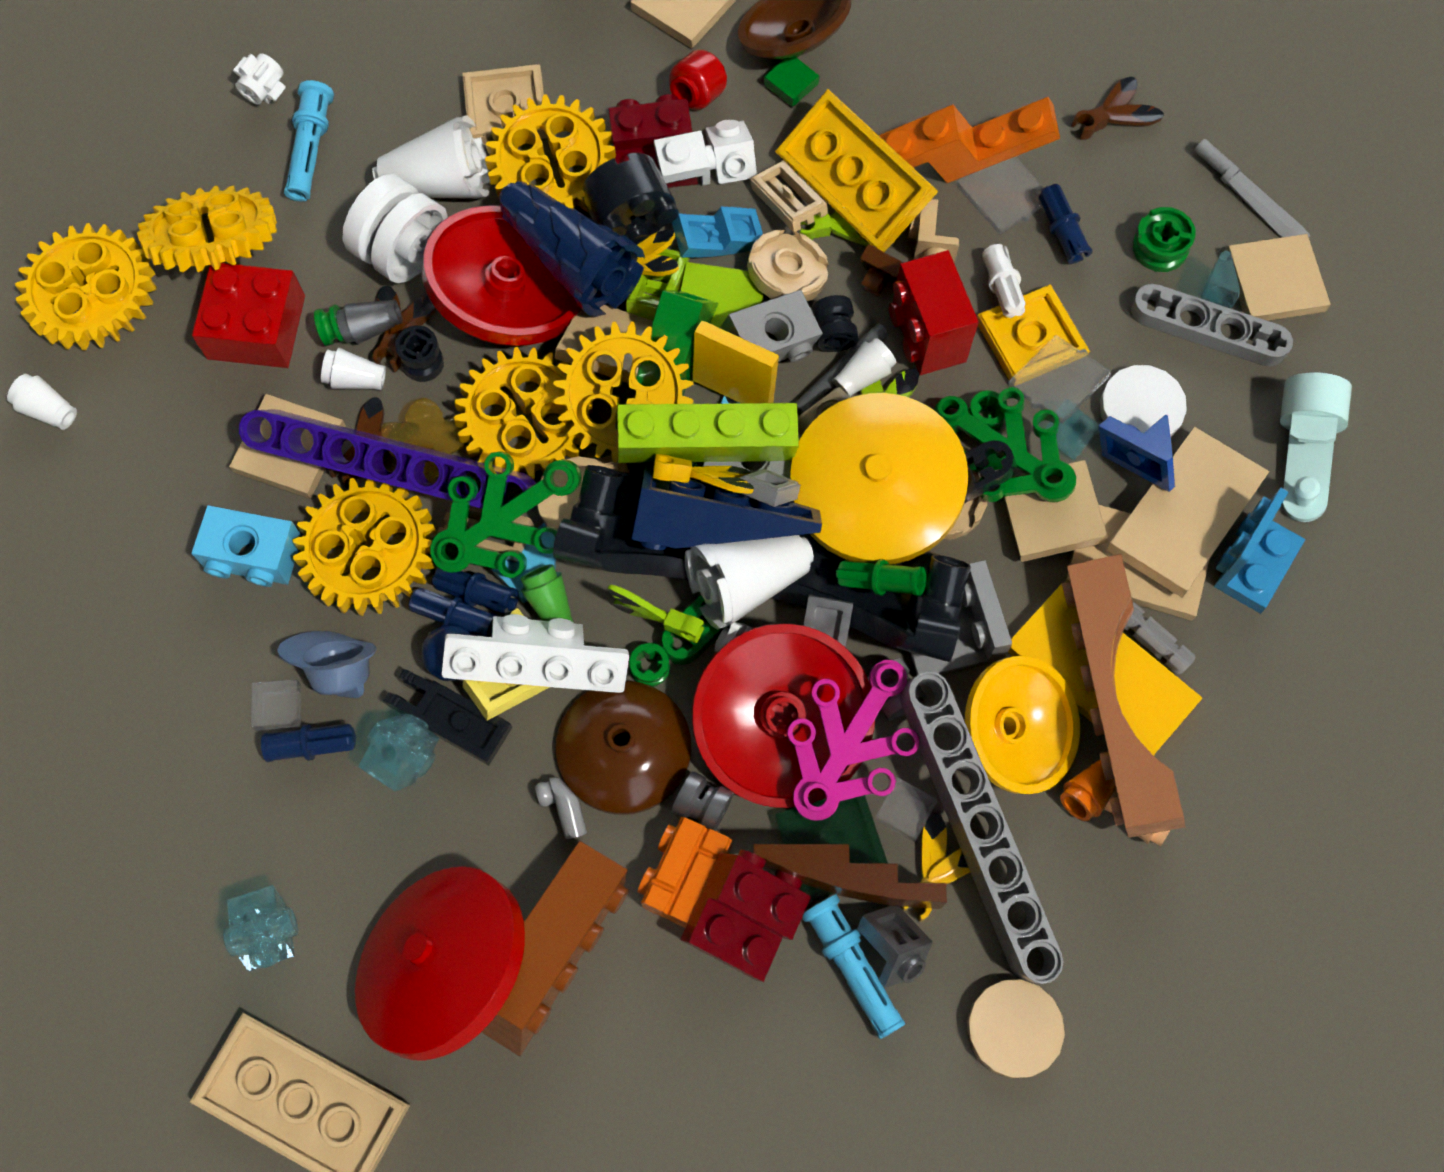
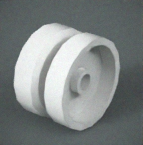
(391, 227)

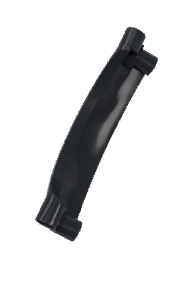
(922, 624)

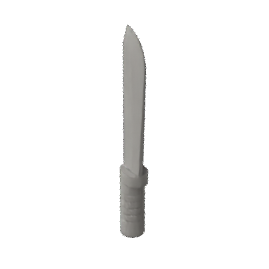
(1258, 200)

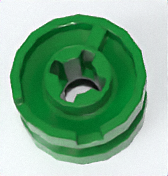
(1148, 242)

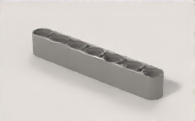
(999, 840)

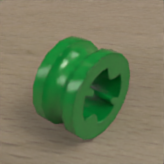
(327, 325)
(985, 399)
(649, 651)

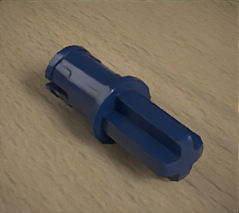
(1064, 223)
(476, 590)
(451, 612)
(307, 742)

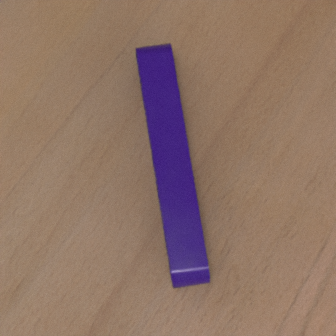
(368, 457)

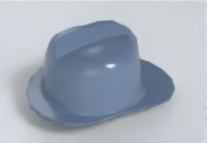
(330, 661)

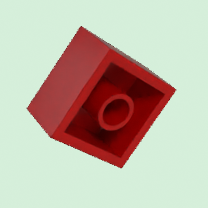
(933, 313)
(249, 315)

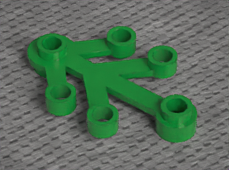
(1037, 470)
(497, 519)

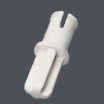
(1004, 280)

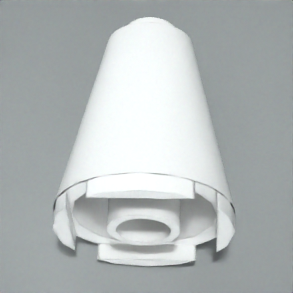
(441, 162)
(744, 574)

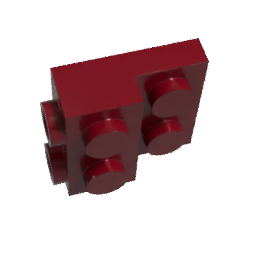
(638, 125)
(745, 913)

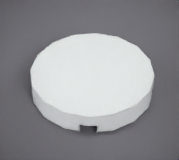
(1142, 397)

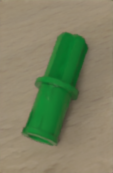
(881, 577)

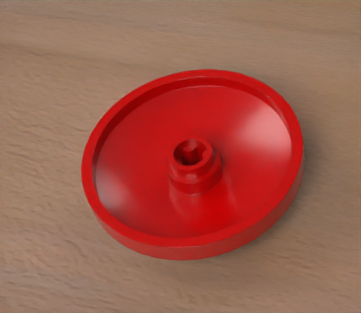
(492, 281)
(755, 693)
(440, 963)

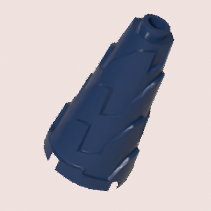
(580, 254)

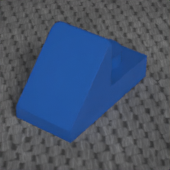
(1141, 453)

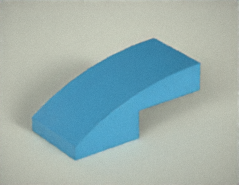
(725, 233)

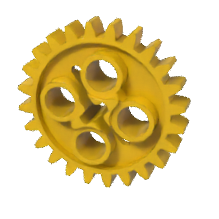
(585, 147)
(178, 236)
(85, 286)
(584, 386)
(493, 433)
(333, 527)

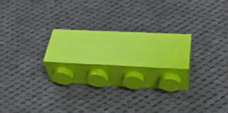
(707, 432)

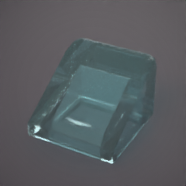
(1222, 282)
(1076, 433)

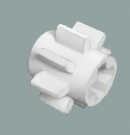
(259, 78)

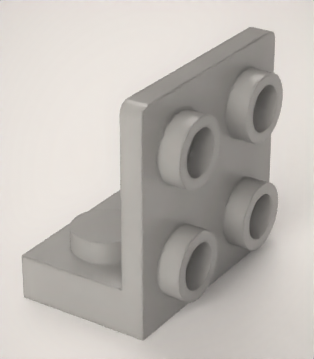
(982, 629)

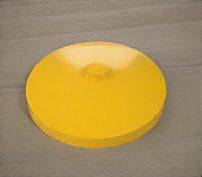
(882, 477)

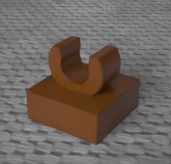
(880, 267)

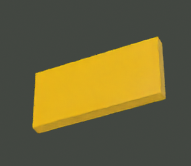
(856, 171)
(1147, 692)

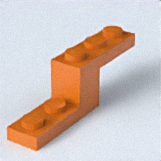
(960, 150)

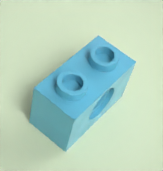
(228, 531)

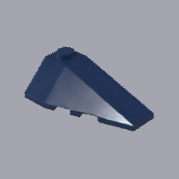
(697, 514)

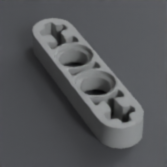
(1209, 330)

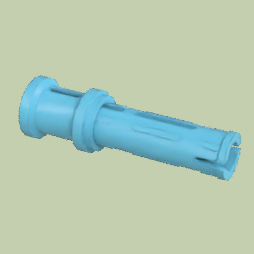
(310, 125)
(842, 945)

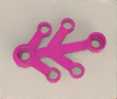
(847, 746)

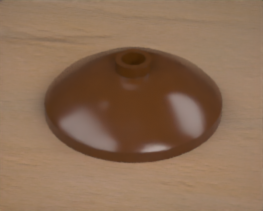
(790, 26)
(627, 776)

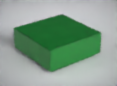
(791, 80)

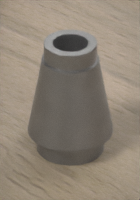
(367, 319)

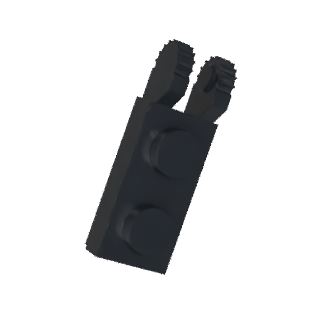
(452, 717)

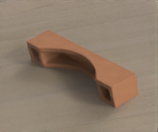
(1145, 786)

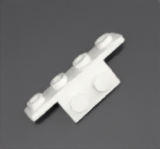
(535, 655)

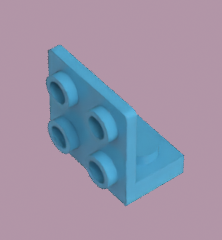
(1258, 556)

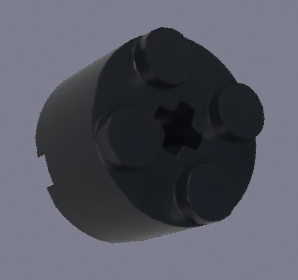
(630, 197)

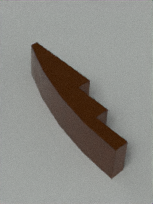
(829, 870)

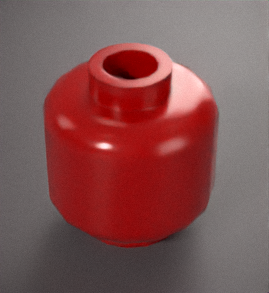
(698, 78)

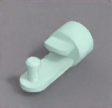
(1314, 411)

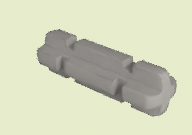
(1159, 641)

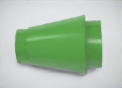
(546, 593)

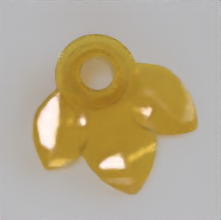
(425, 428)

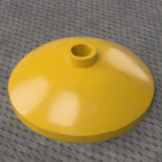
(1038, 719)

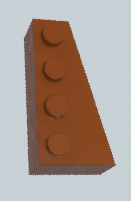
(556, 936)

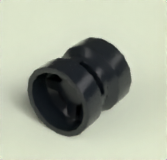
(834, 320)
(419, 363)

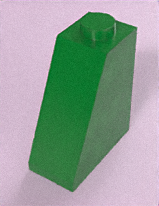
(677, 318)

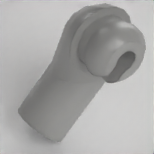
(567, 806)

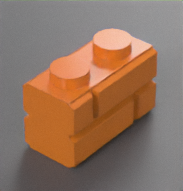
(683, 870)

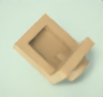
(923, 231)

